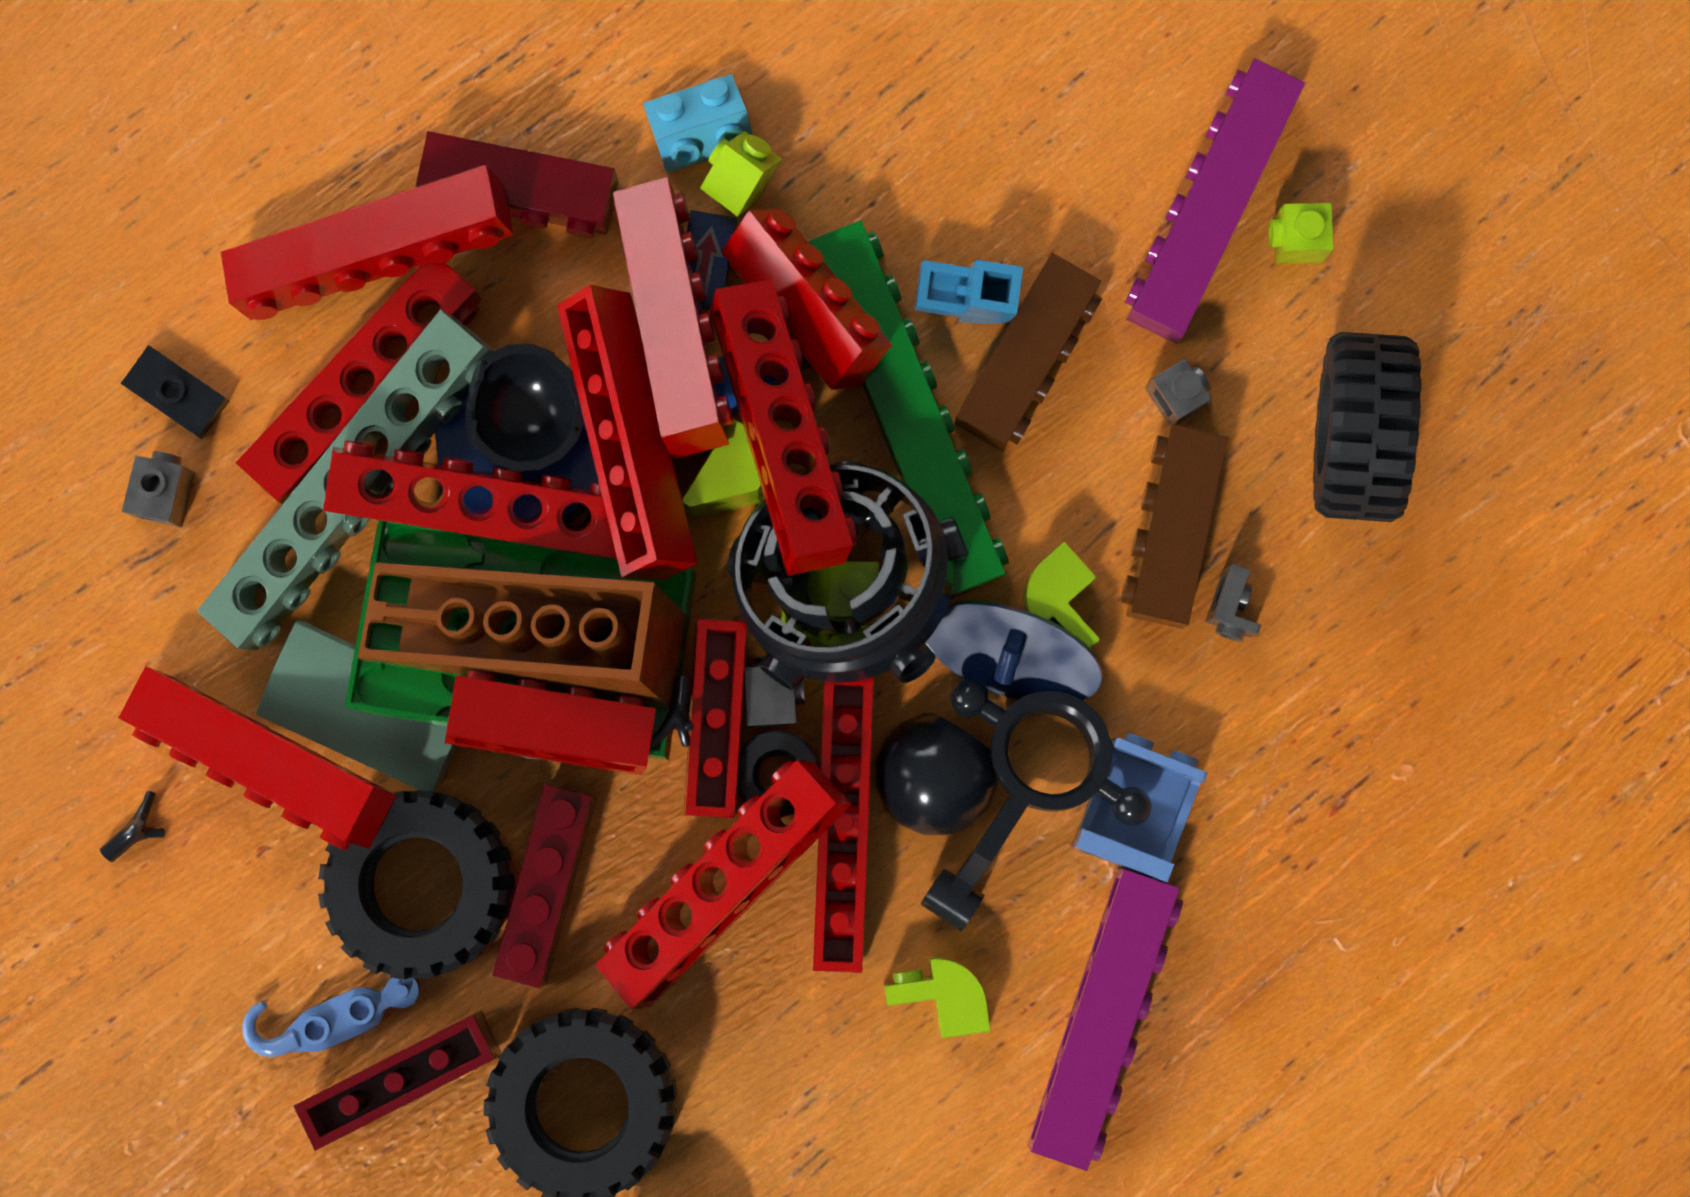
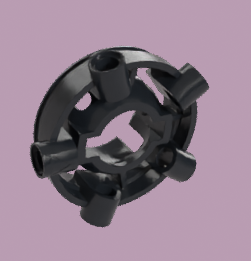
(895, 636)

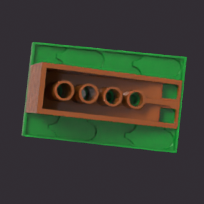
(514, 611)

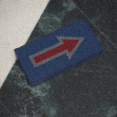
(710, 236)

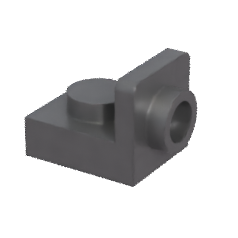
(1232, 595)

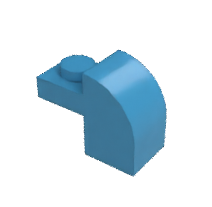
(975, 294)

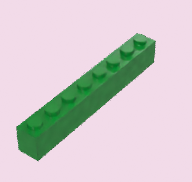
(907, 411)

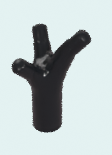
(678, 713)
(132, 831)

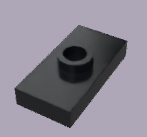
(175, 392)

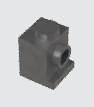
(1179, 392)

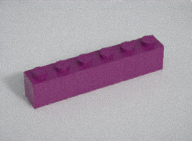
(1215, 200)
(1103, 1020)

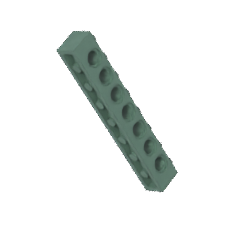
(232, 602)

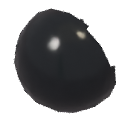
(523, 408)
(934, 776)

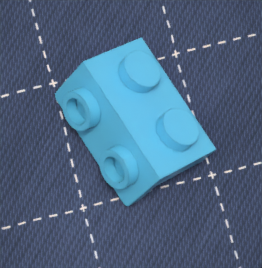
(696, 120)

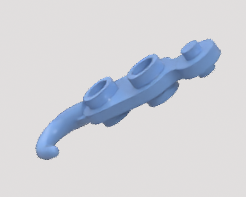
(332, 1020)

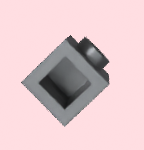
(158, 489)
(768, 701)

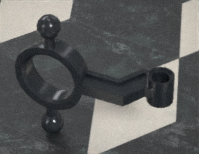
(953, 895)

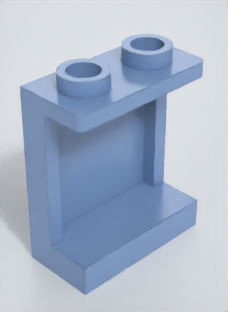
(1172, 790)

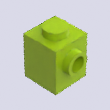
(740, 171)
(1301, 233)

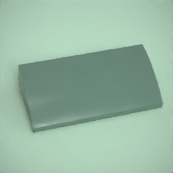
(309, 698)

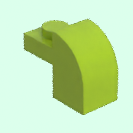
(1054, 585)
(956, 992)

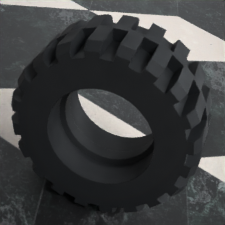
(1367, 426)
(458, 939)
(514, 1118)

